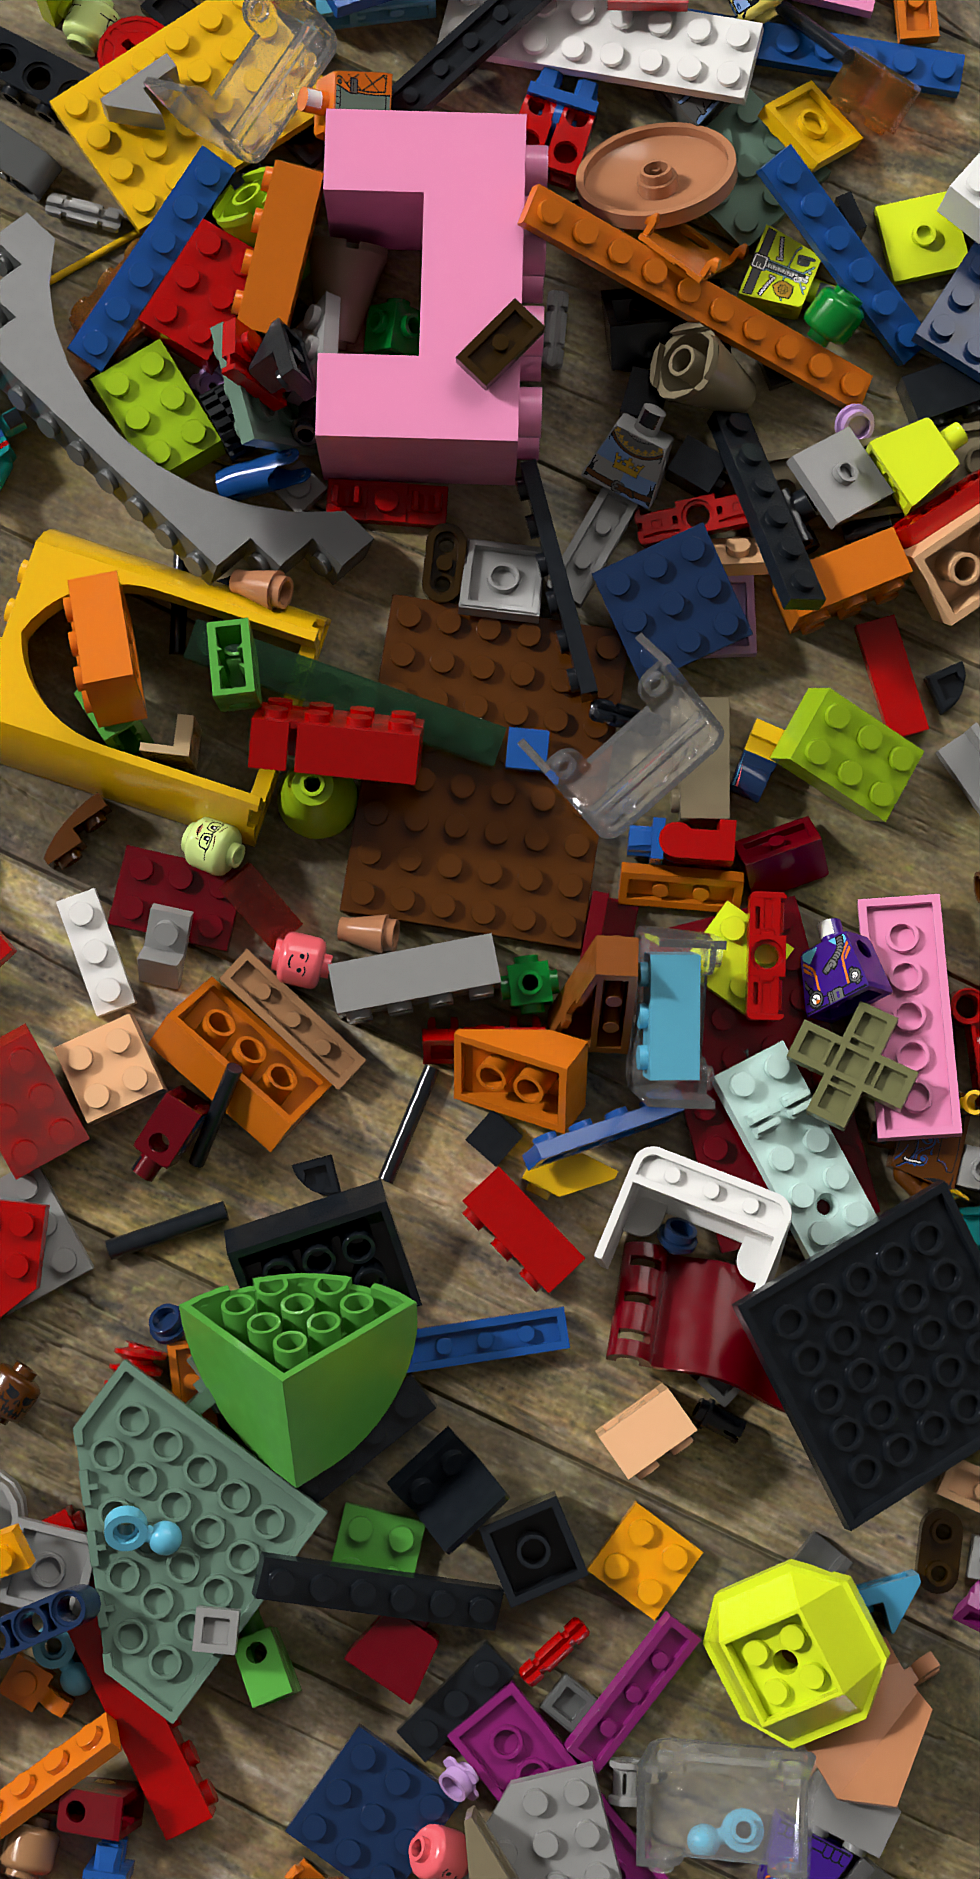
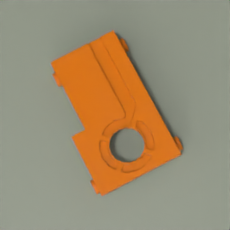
(677, 249)

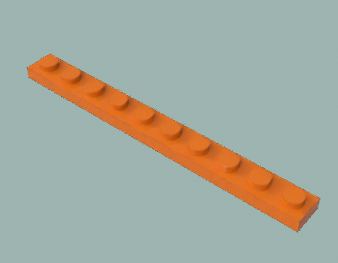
(669, 286)

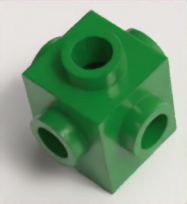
(392, 329)
(529, 1001)

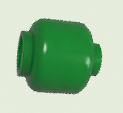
(833, 316)

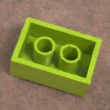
(159, 411)
(847, 754)

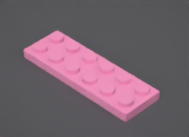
(912, 953)

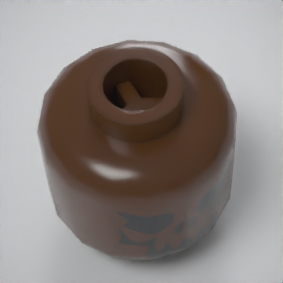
(17, 1391)

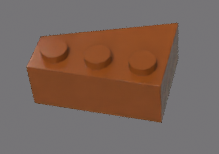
(600, 996)

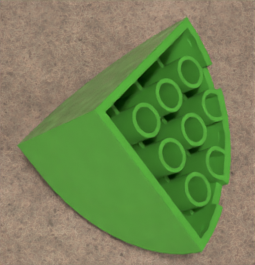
(301, 1363)

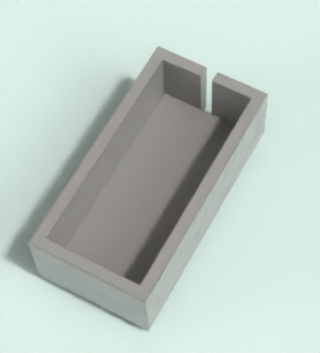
(415, 977)

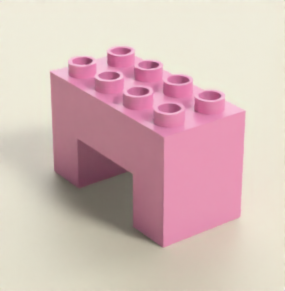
(457, 195)

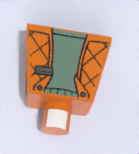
(345, 91)

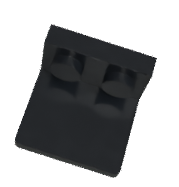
(449, 1489)

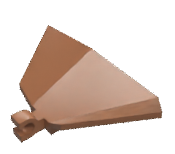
(875, 1756)

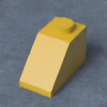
(567, 1176)

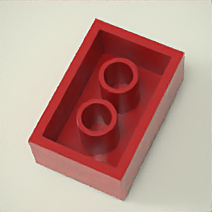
(197, 295)
(34, 1110)
(521, 1231)

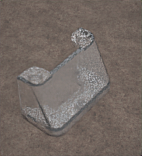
(725, 1805)

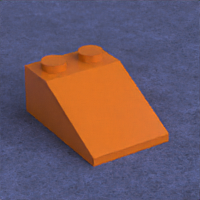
(522, 1074)

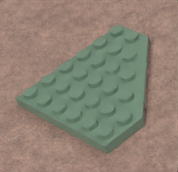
(176, 1466)

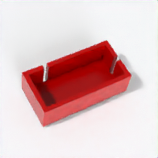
(337, 741)

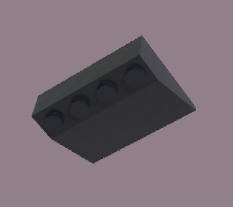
(333, 1235)

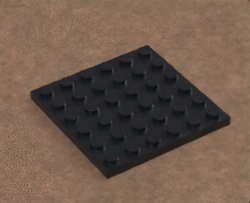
(878, 1352)

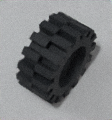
(220, 414)

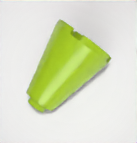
(236, 209)
(318, 812)

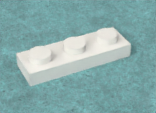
(96, 952)

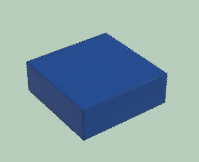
(516, 758)

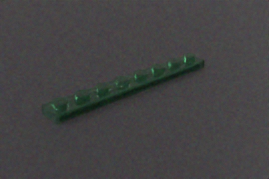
(319, 682)

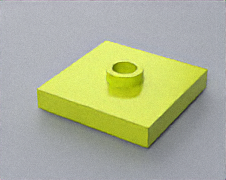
(919, 239)

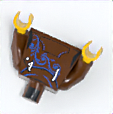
(925, 1161)

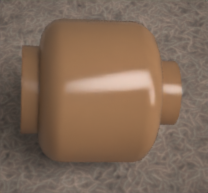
(30, 1849)

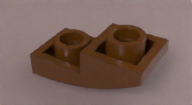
(67, 843)

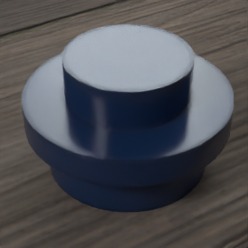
(678, 1236)
(166, 1324)

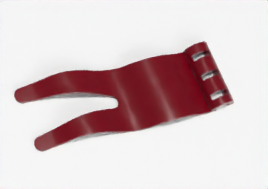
(687, 1319)

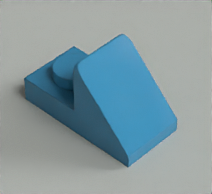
(893, 1595)

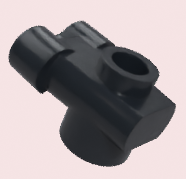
(802, 511)

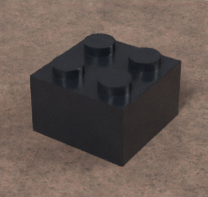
(533, 1549)

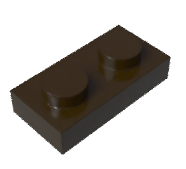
(500, 344)

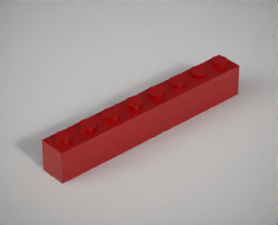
(152, 1744)

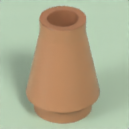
(263, 587)
(370, 932)

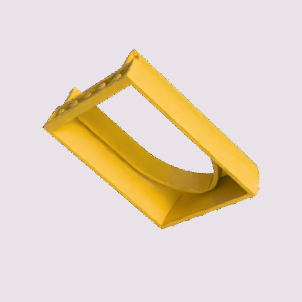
(46, 747)

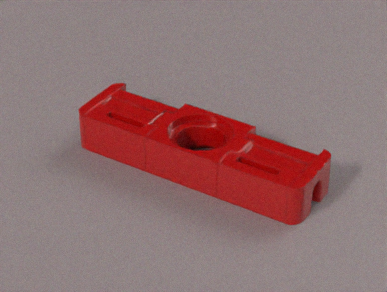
(659, 525)
(764, 927)

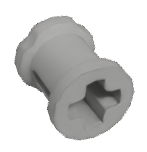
(624, 1781)

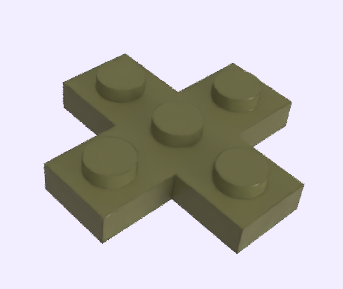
(852, 1066)

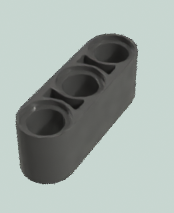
(25, 164)

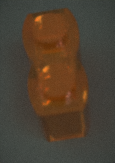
(873, 92)

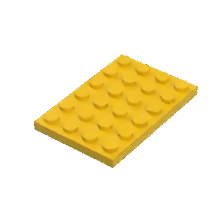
(146, 163)

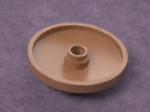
(658, 169)

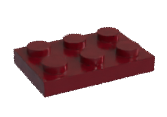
(170, 881)

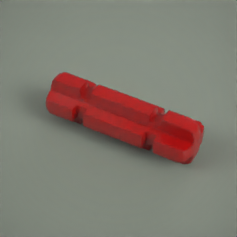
(554, 1651)

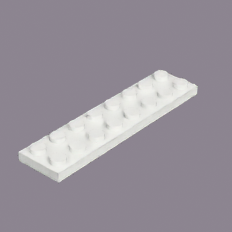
(641, 49)

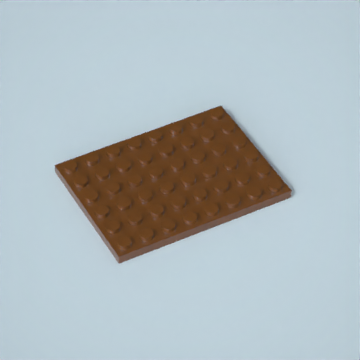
(474, 840)

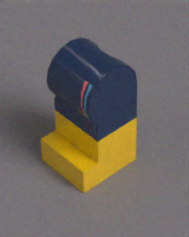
(755, 763)

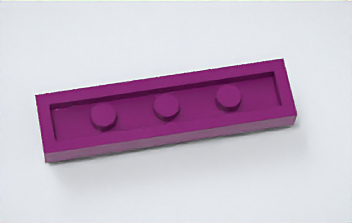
(632, 1691)

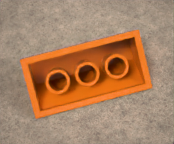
(281, 245)
(218, 1030)

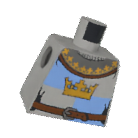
(633, 457)

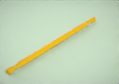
(93, 256)

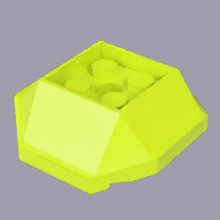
(827, 1630)

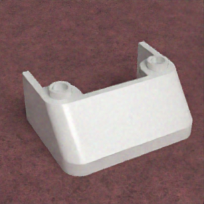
(706, 1197)

